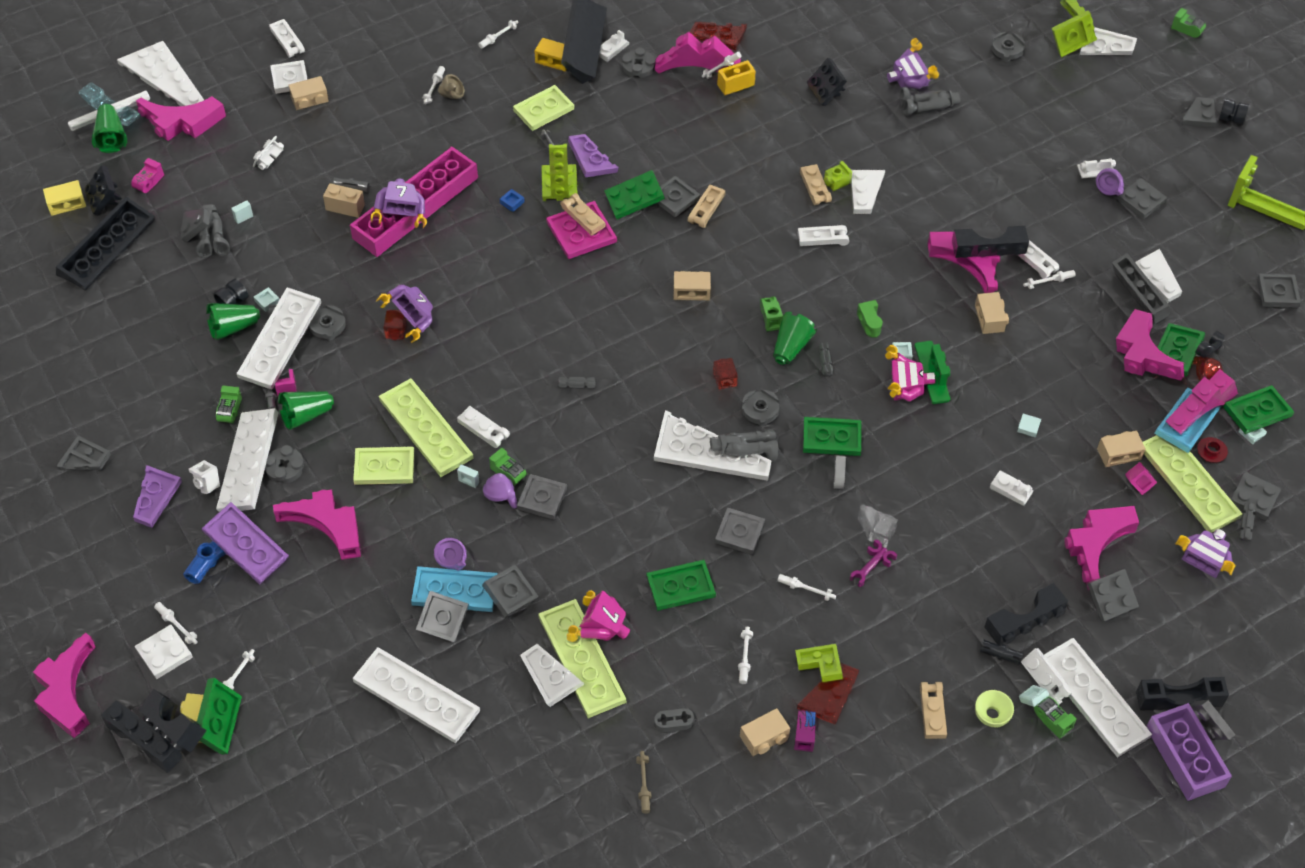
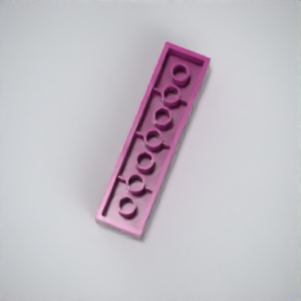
(437, 185)

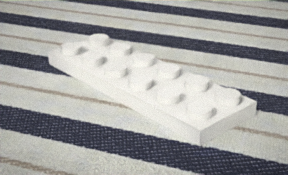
(279, 338)
(248, 459)
(416, 695)
(1098, 699)

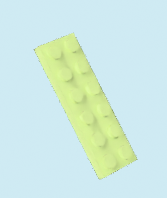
(426, 427)
(1192, 484)
(582, 659)

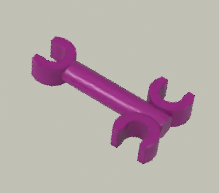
(879, 554)

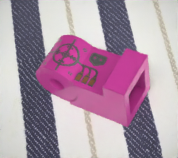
(148, 176)

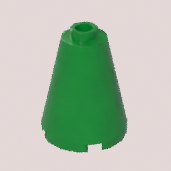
(108, 131)
(230, 318)
(792, 337)
(303, 406)

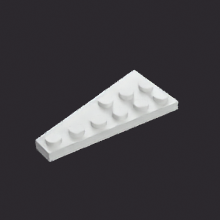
(162, 72)
(690, 447)

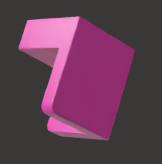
(286, 384)
(1141, 478)

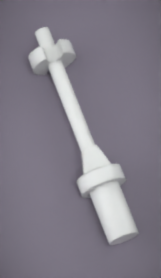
(490, 39)
(729, 60)
(437, 77)
(1060, 276)
(795, 583)
(168, 615)
(247, 656)
(744, 667)

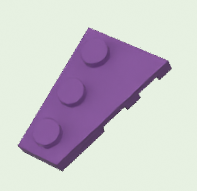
(589, 158)
(156, 493)

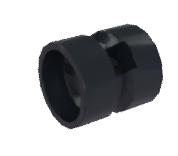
(1234, 112)
(232, 294)

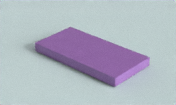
(245, 543)

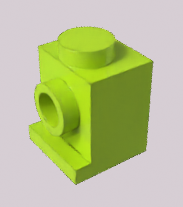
(838, 176)

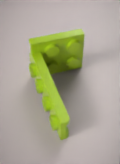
(1076, 31)
(559, 177)
(1261, 202)

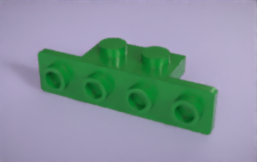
(933, 361)

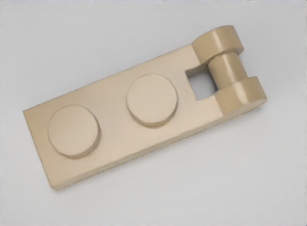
(815, 184)
(706, 206)
(583, 214)
(933, 711)

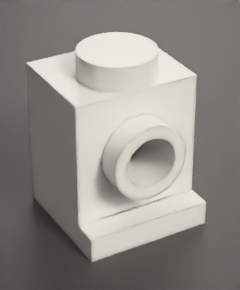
(205, 477)

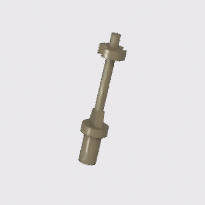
(644, 795)

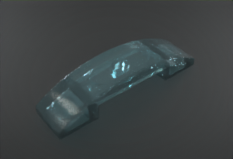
(95, 97)

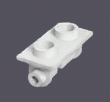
(263, 157)
(1091, 168)

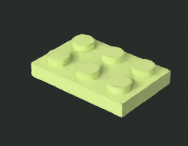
(543, 107)
(384, 465)

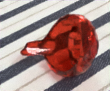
(1206, 367)

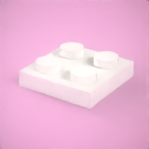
(287, 74)
(163, 651)

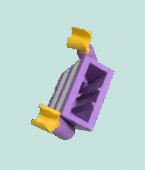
(911, 70)
(400, 199)
(413, 306)
(1207, 552)

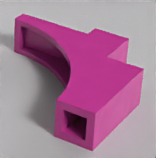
(692, 52)
(191, 119)
(980, 267)
(1140, 350)
(1203, 398)
(320, 513)
(1099, 530)
(60, 679)

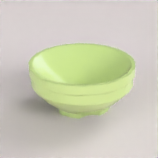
(994, 700)

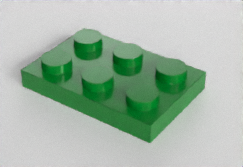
(634, 194)
(1181, 344)
(1258, 409)
(832, 436)
(680, 585)
(218, 715)

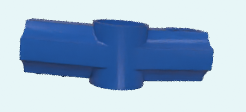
(202, 563)

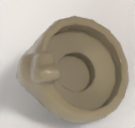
(451, 87)

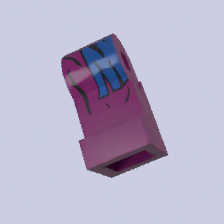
(805, 731)

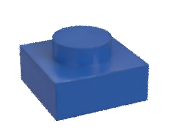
(512, 200)

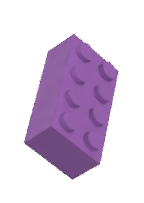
(1188, 752)

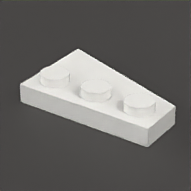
(1109, 44)
(864, 189)
(1160, 275)
(549, 675)

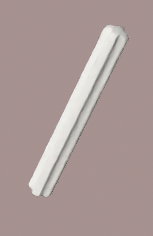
(119, 106)

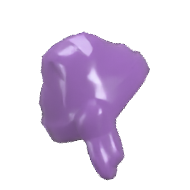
(1110, 182)
(499, 489)
(450, 554)

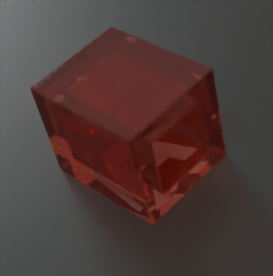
(394, 325)
(725, 373)

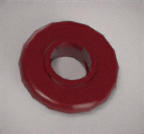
(1211, 456)

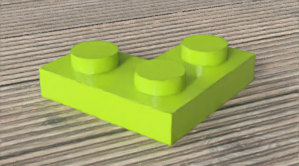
(824, 657)

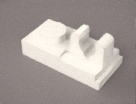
(613, 46)
(1011, 488)

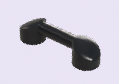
(1205, 349)

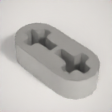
(839, 472)

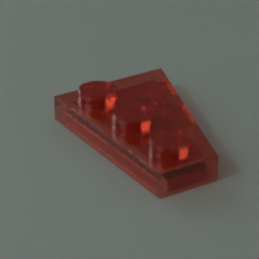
(727, 34)
(830, 697)

